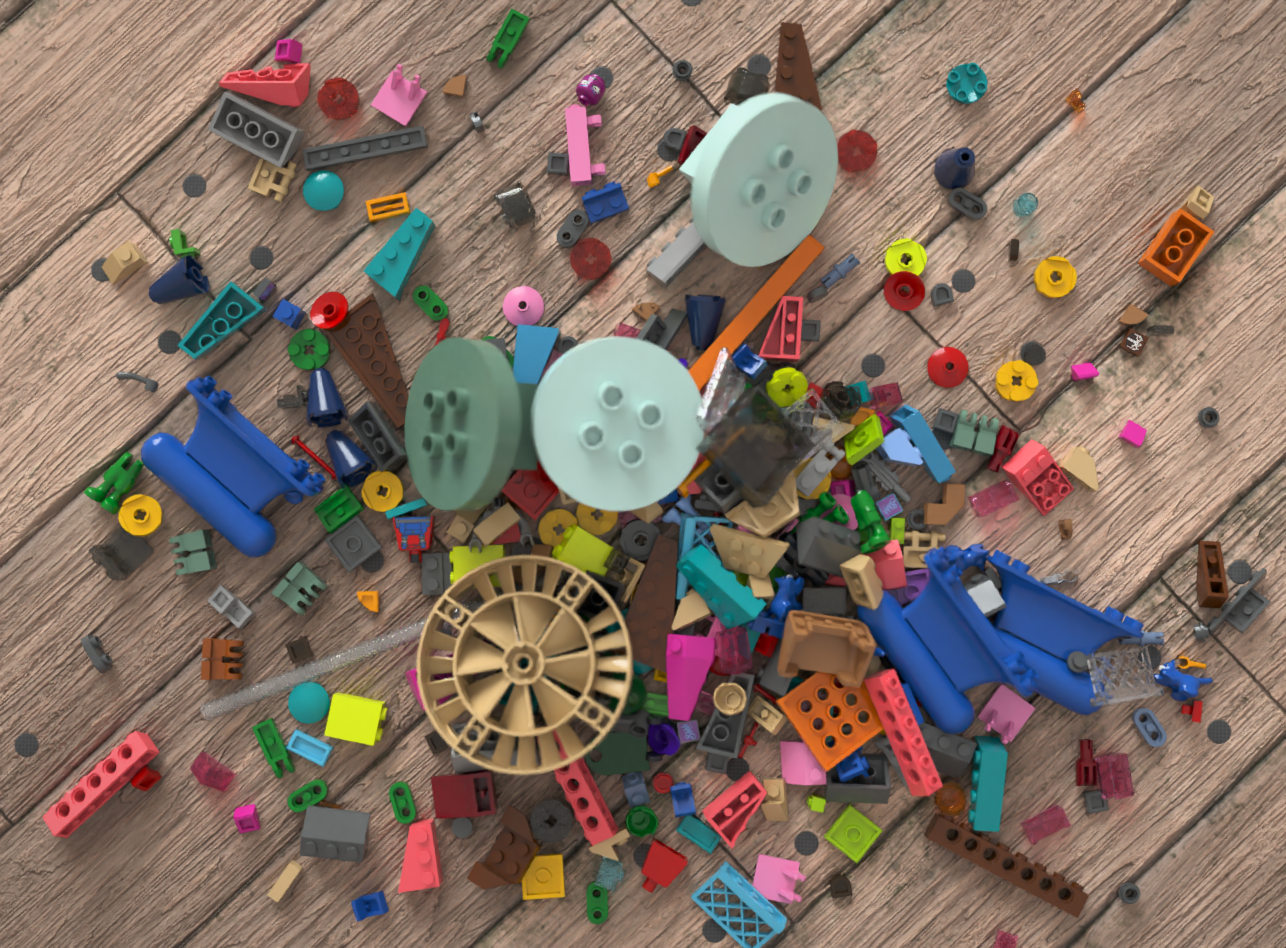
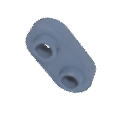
(1148, 726)

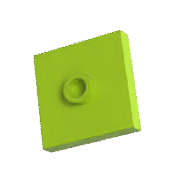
(863, 439)
(852, 833)

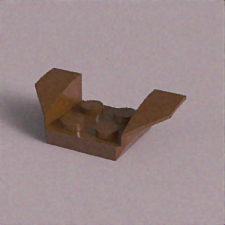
(510, 854)

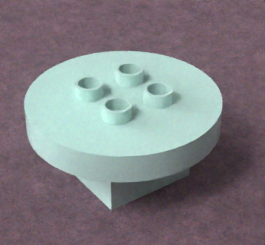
(762, 178)
(616, 423)

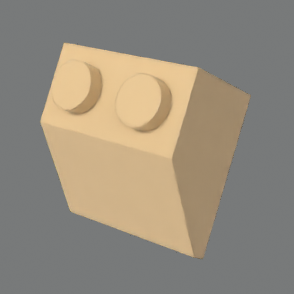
(861, 579)

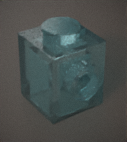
(609, 873)

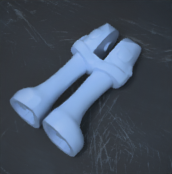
(685, 505)

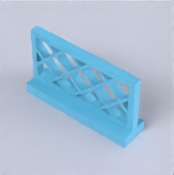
(686, 542)
(750, 896)

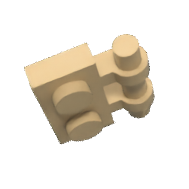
(265, 177)
(914, 555)

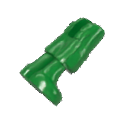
(120, 478)
(827, 501)
(869, 521)

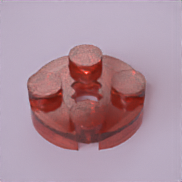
(329, 91)
(867, 146)
(597, 249)

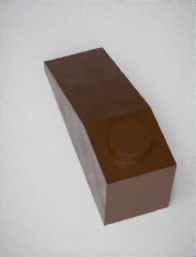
(1211, 577)

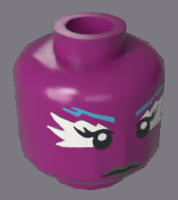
(590, 90)

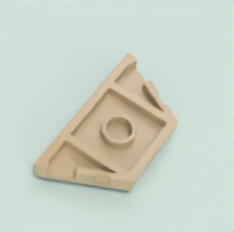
(773, 516)
(747, 551)

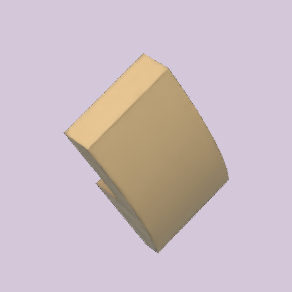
(496, 524)

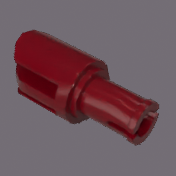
(1004, 445)
(1086, 765)

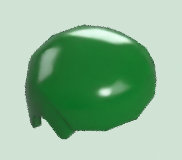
(641, 821)

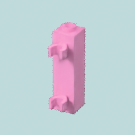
(578, 145)

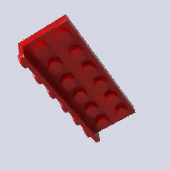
(530, 490)

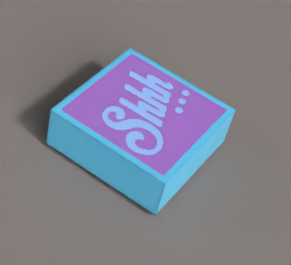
(888, 506)

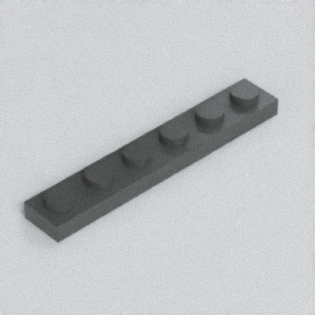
(365, 148)

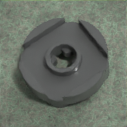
(630, 533)

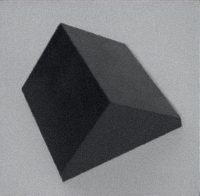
(594, 602)

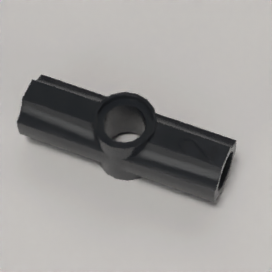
(815, 576)

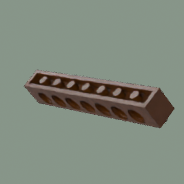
(1071, 902)

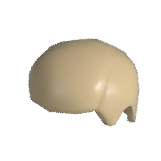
(730, 698)

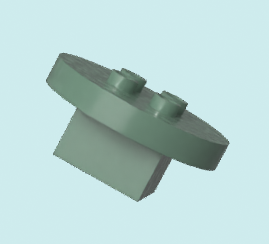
(467, 425)

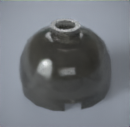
(840, 400)

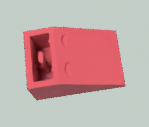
(1038, 476)

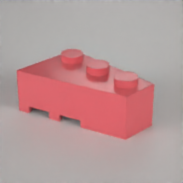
(784, 332)

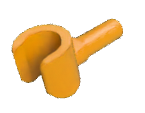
(653, 178)
(1191, 664)

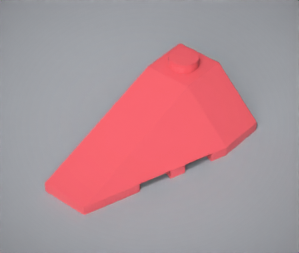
(279, 86)
(888, 568)

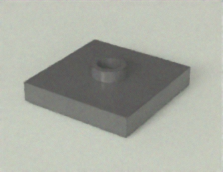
(353, 543)

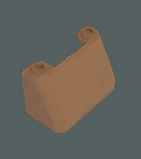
(826, 646)

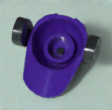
(661, 738)

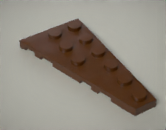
(794, 67)
(369, 352)
(653, 606)

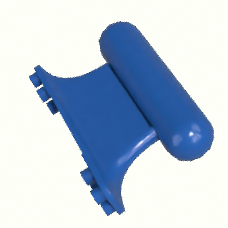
(228, 470)
(1051, 627)
(945, 645)

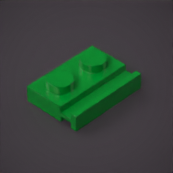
(338, 509)

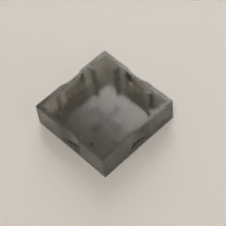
(755, 446)

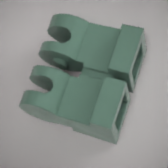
(967, 439)
(199, 559)
(289, 587)

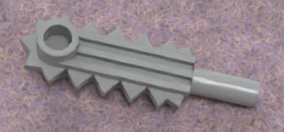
(882, 473)

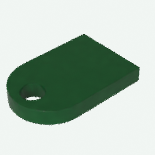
(637, 687)
(620, 754)

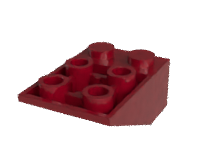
(464, 794)

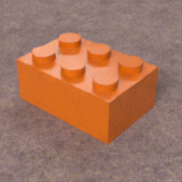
(1175, 247)

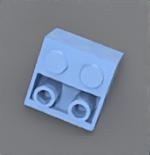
(899, 450)

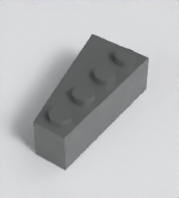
(725, 731)

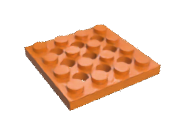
(831, 726)

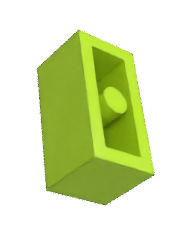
(896, 529)
(816, 802)

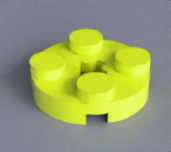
(910, 249)
(782, 377)

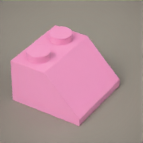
(799, 764)

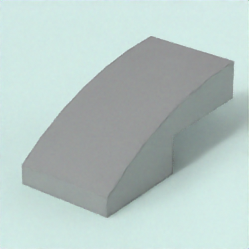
(231, 606)

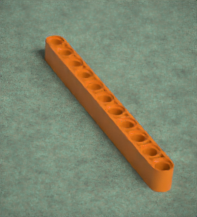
(757, 308)

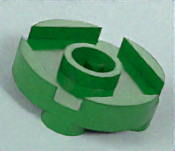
(308, 338)

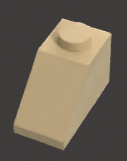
(123, 262)
(1080, 467)
(761, 589)
(690, 610)

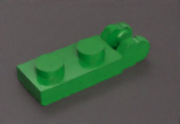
(508, 36)
(273, 746)

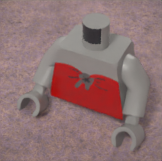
(518, 533)

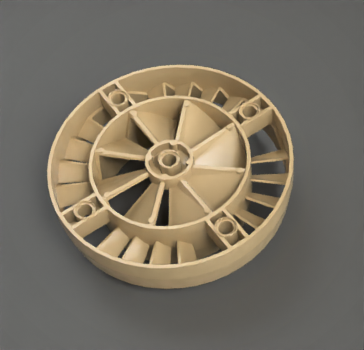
(497, 623)

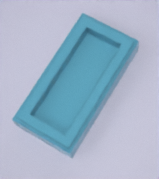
(309, 747)

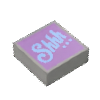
(688, 731)

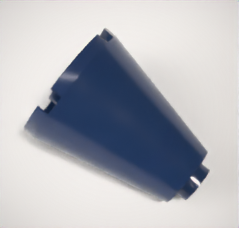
(955, 168)
(180, 282)
(704, 318)
(324, 400)
(348, 459)

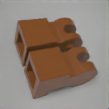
(216, 650)

